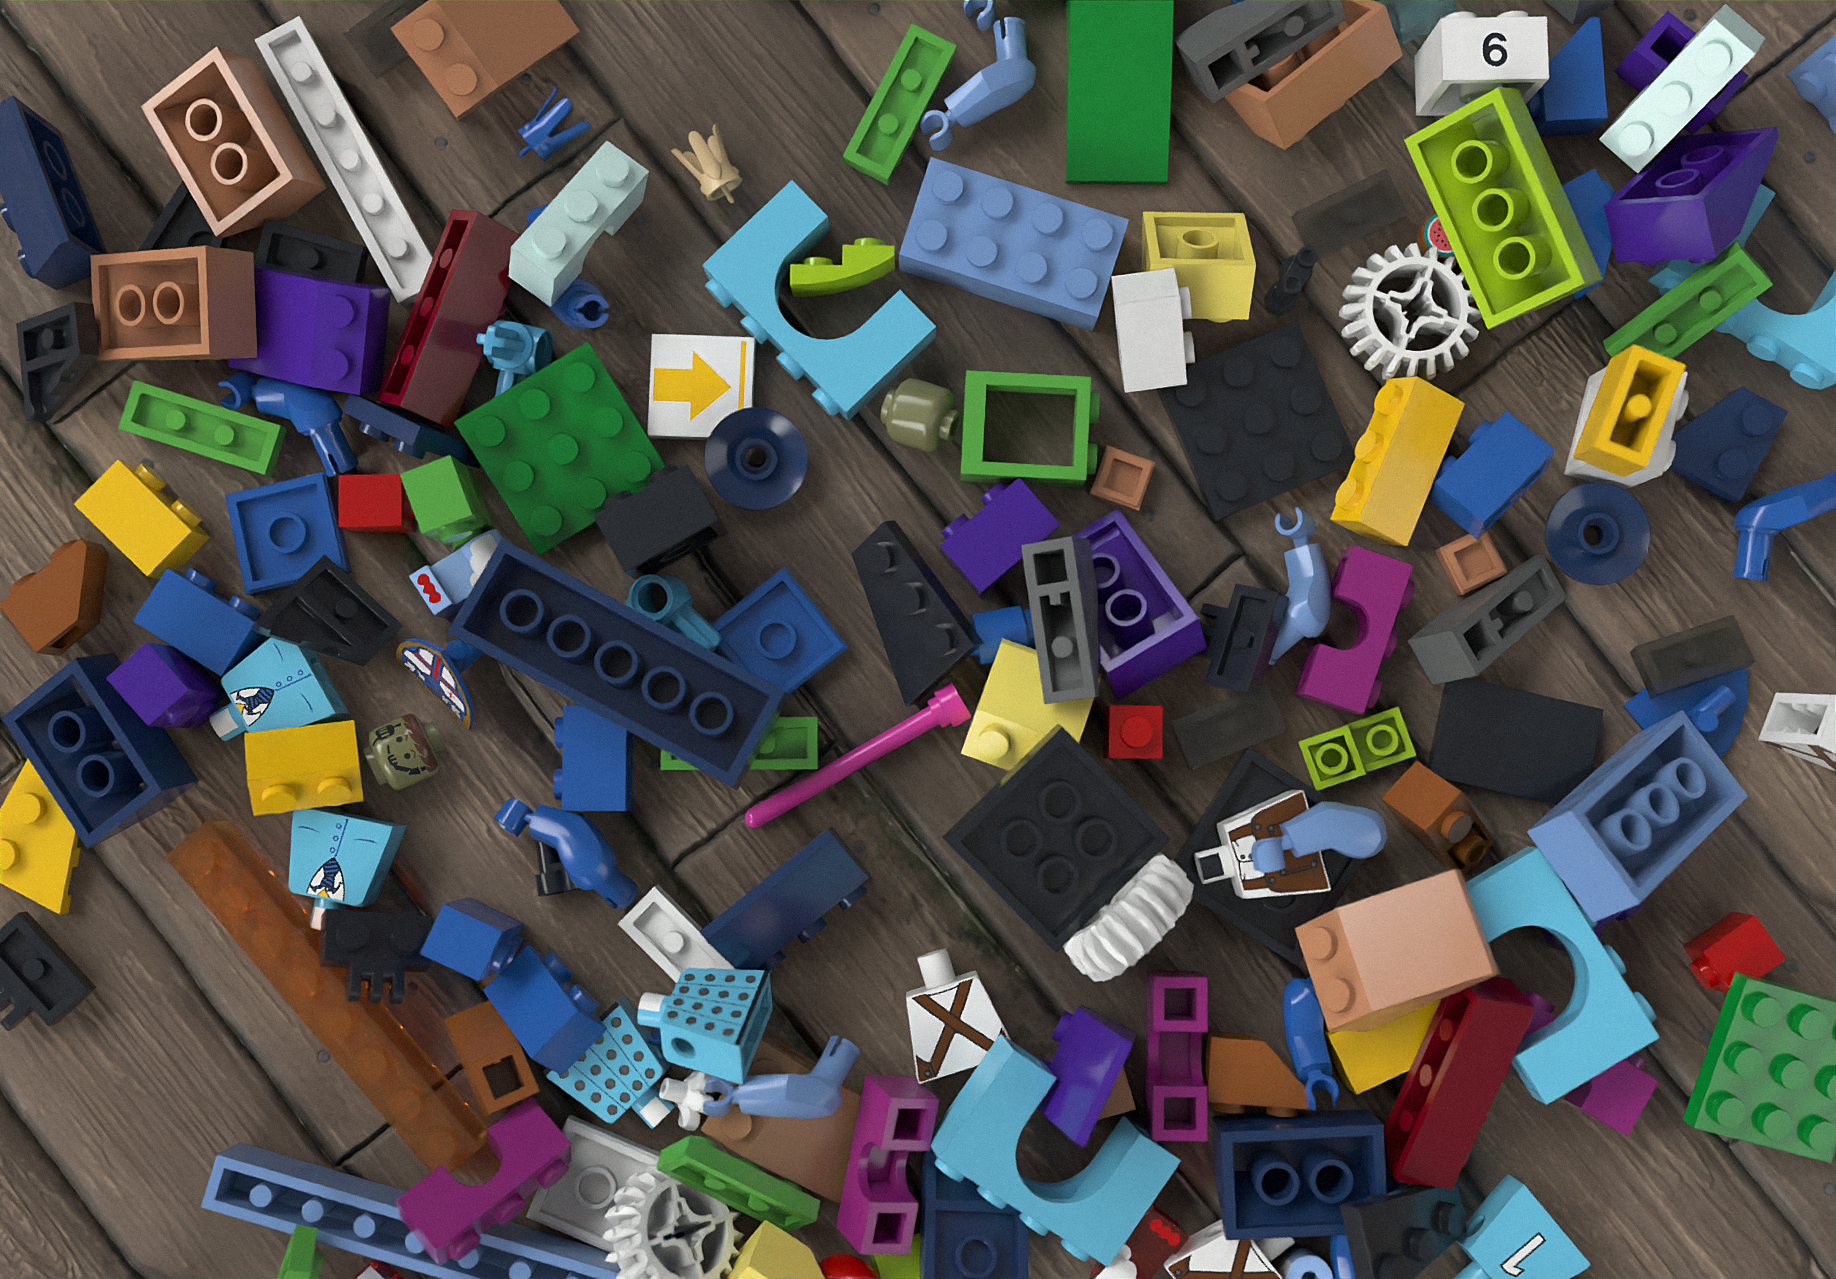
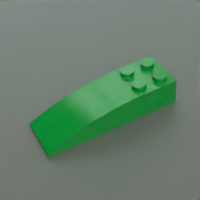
(1118, 91)

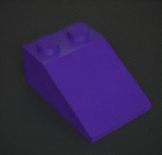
(1690, 197)
(319, 331)
(1141, 613)
(1085, 1070)

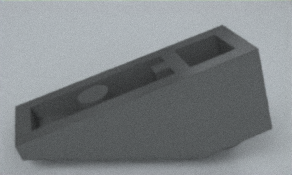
(1249, 39)
(1064, 616)
(1487, 622)

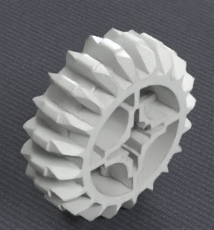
(1451, 322)
(1131, 920)
(661, 1205)

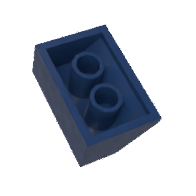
(44, 199)
(97, 750)
(788, 904)
(1295, 1171)

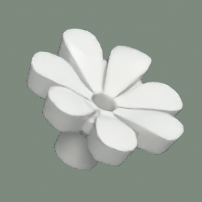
(687, 1097)

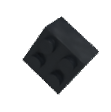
(660, 521)

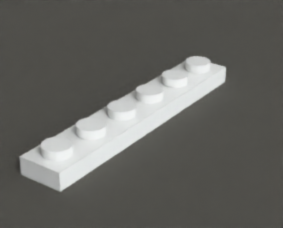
(348, 157)

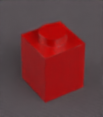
(374, 504)
(1132, 732)
(1729, 946)

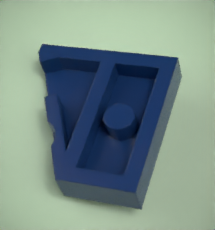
(411, 434)
(1727, 443)

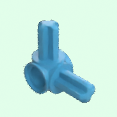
(516, 351)
(677, 613)

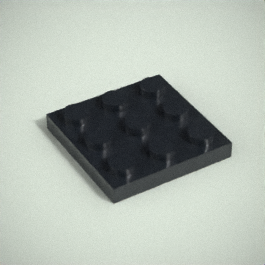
(1257, 422)
(1056, 837)
(1268, 918)

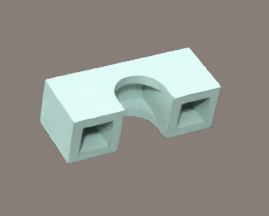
(1682, 88)
(558, 240)

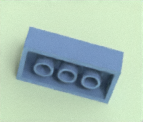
(1012, 244)
(1637, 816)

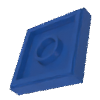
(285, 531)
(779, 634)

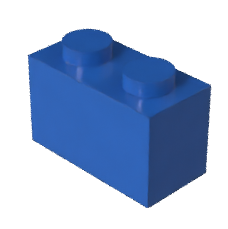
(1491, 474)
(200, 620)
(595, 762)
(473, 938)
(546, 1009)

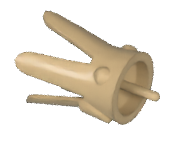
(711, 166)

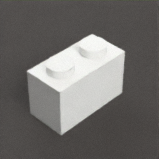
(1151, 329)

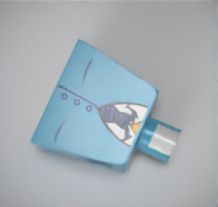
(277, 690)
(340, 858)

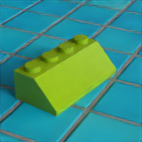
(1502, 207)

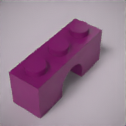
(1374, 591)
(1173, 1055)
(1613, 1095)
(875, 1203)
(453, 1215)

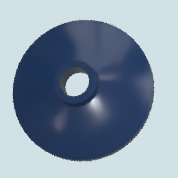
(749, 484)
(1620, 527)

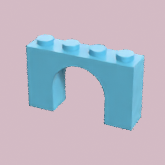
(1797, 342)
(842, 369)
(1603, 1015)
(1090, 1210)

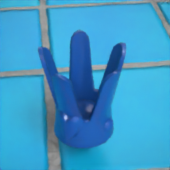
(539, 129)

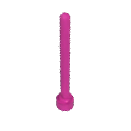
(943, 709)

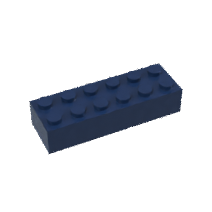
(619, 664)

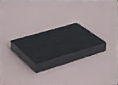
(1513, 741)

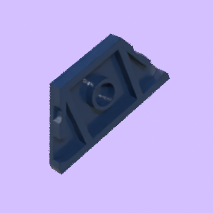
(965, 1232)

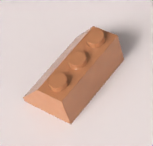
(1319, 76)
(232, 144)

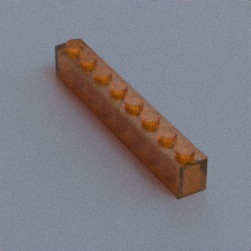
(357, 1034)

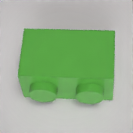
(447, 501)

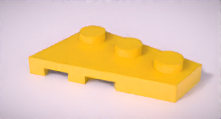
(37, 843)

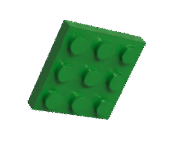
(560, 446)
(1770, 1070)

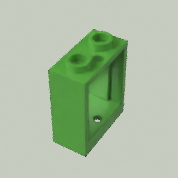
(1085, 412)

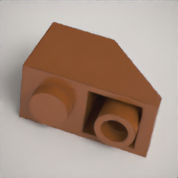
(61, 599)
(1439, 818)
(491, 1058)
(1245, 1072)

